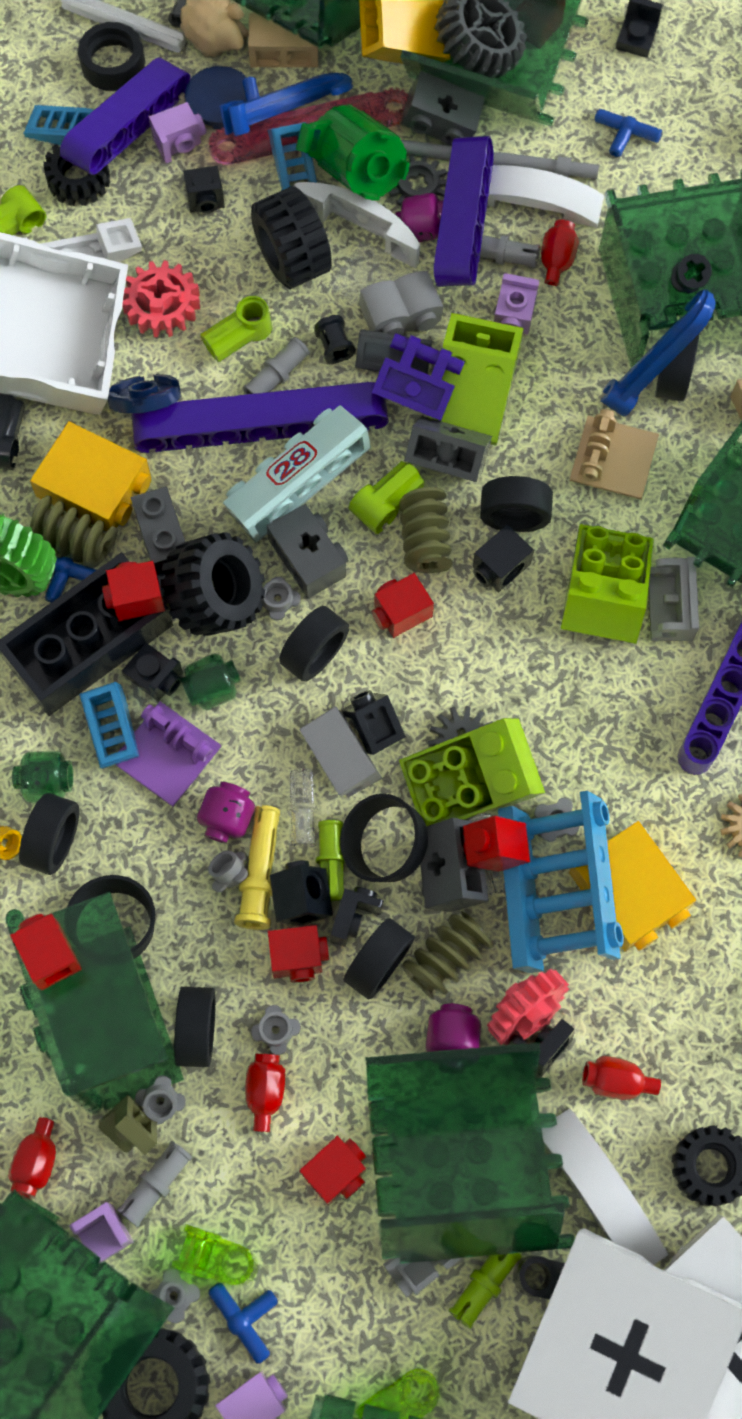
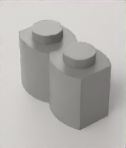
(401, 304)

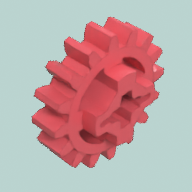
(161, 295)
(528, 1006)

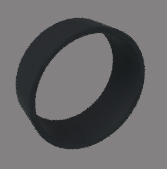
(353, 830)
(122, 885)

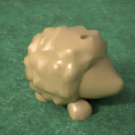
(213, 26)

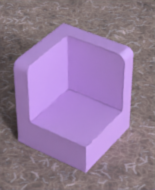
(102, 1231)

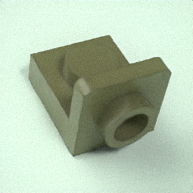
(129, 1127)

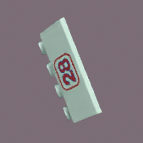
(298, 472)

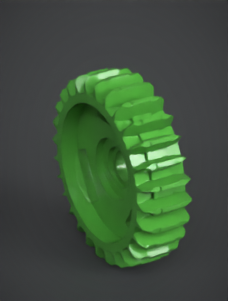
(24, 560)

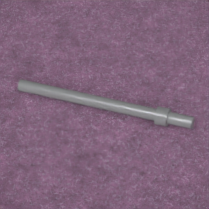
(561, 166)

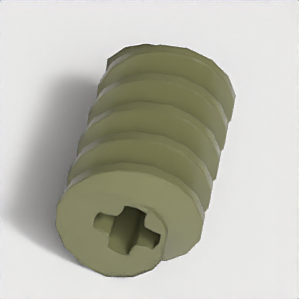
(424, 530)
(71, 535)
(447, 954)

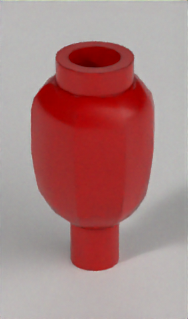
(559, 250)
(618, 1079)
(264, 1089)
(33, 1160)

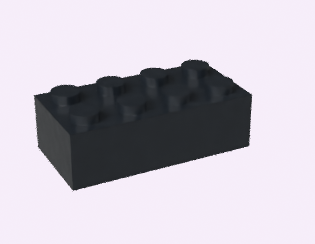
(76, 641)

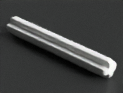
(145, 28)

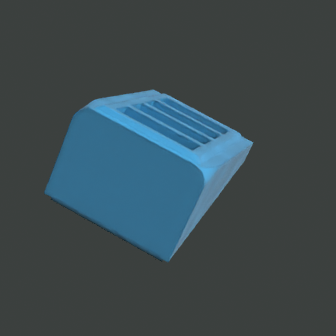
(63, 114)
(281, 164)
(90, 701)

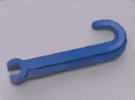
(239, 114)
(624, 394)

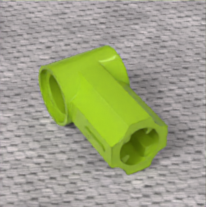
(20, 211)
(236, 330)
(380, 502)

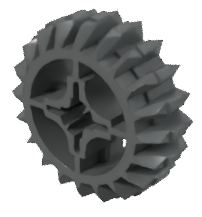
(481, 35)

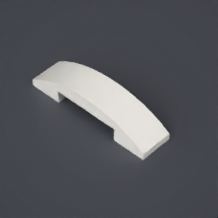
(546, 192)
(367, 214)
(112, 241)
(602, 1188)

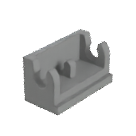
(673, 600)
(340, 753)

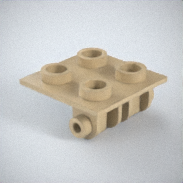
(614, 456)

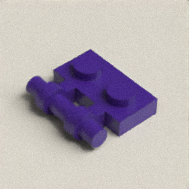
(412, 387)

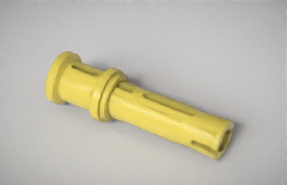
(257, 886)

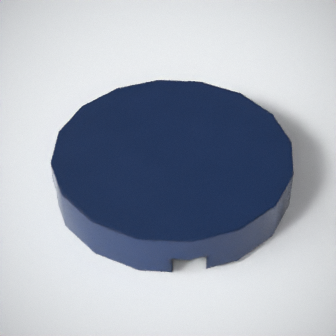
(211, 89)
(141, 396)

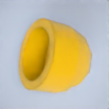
(13, 843)

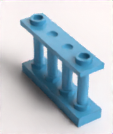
(526, 908)

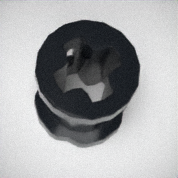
(689, 262)
(334, 339)

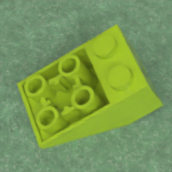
(486, 376)
(608, 584)
(473, 773)

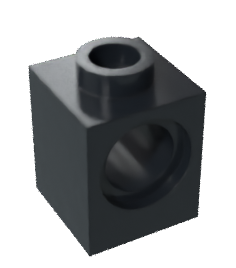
(502, 559)
(301, 894)

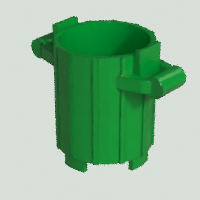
(355, 151)

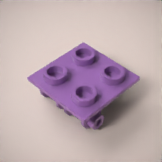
(169, 753)

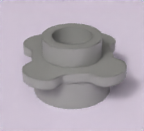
(281, 588)
(562, 806)
(227, 870)
(272, 1018)
(160, 1111)
(186, 1294)

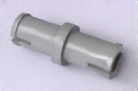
(509, 251)
(277, 369)
(154, 1183)

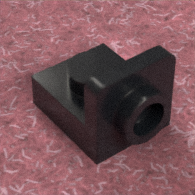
(639, 27)
(204, 189)
(154, 672)
(374, 720)
(347, 920)
(552, 1044)

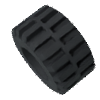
(291, 237)
(191, 588)
(191, 1376)

